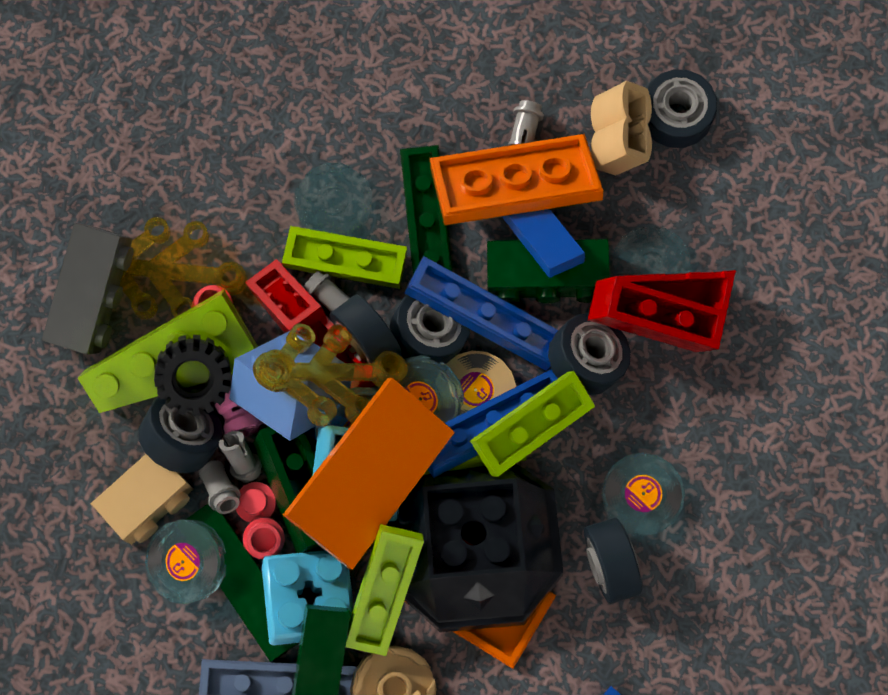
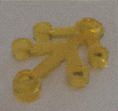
(164, 269)
(280, 373)

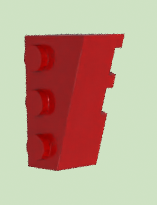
(668, 308)

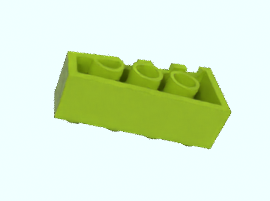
(130, 372)

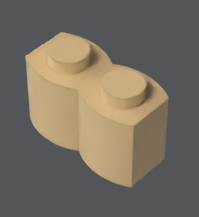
(621, 128)

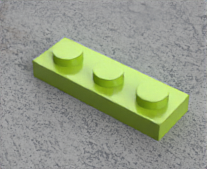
(345, 257)
(532, 423)
(383, 589)

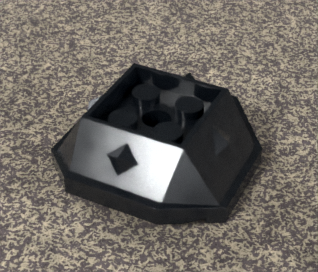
(488, 582)

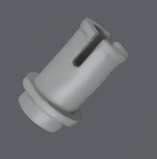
(526, 122)
(325, 291)
(244, 464)
(222, 494)

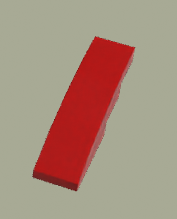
(291, 305)

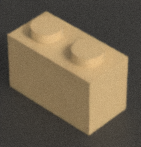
(142, 499)

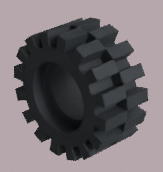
(192, 399)

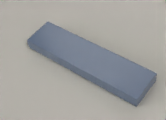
(256, 678)

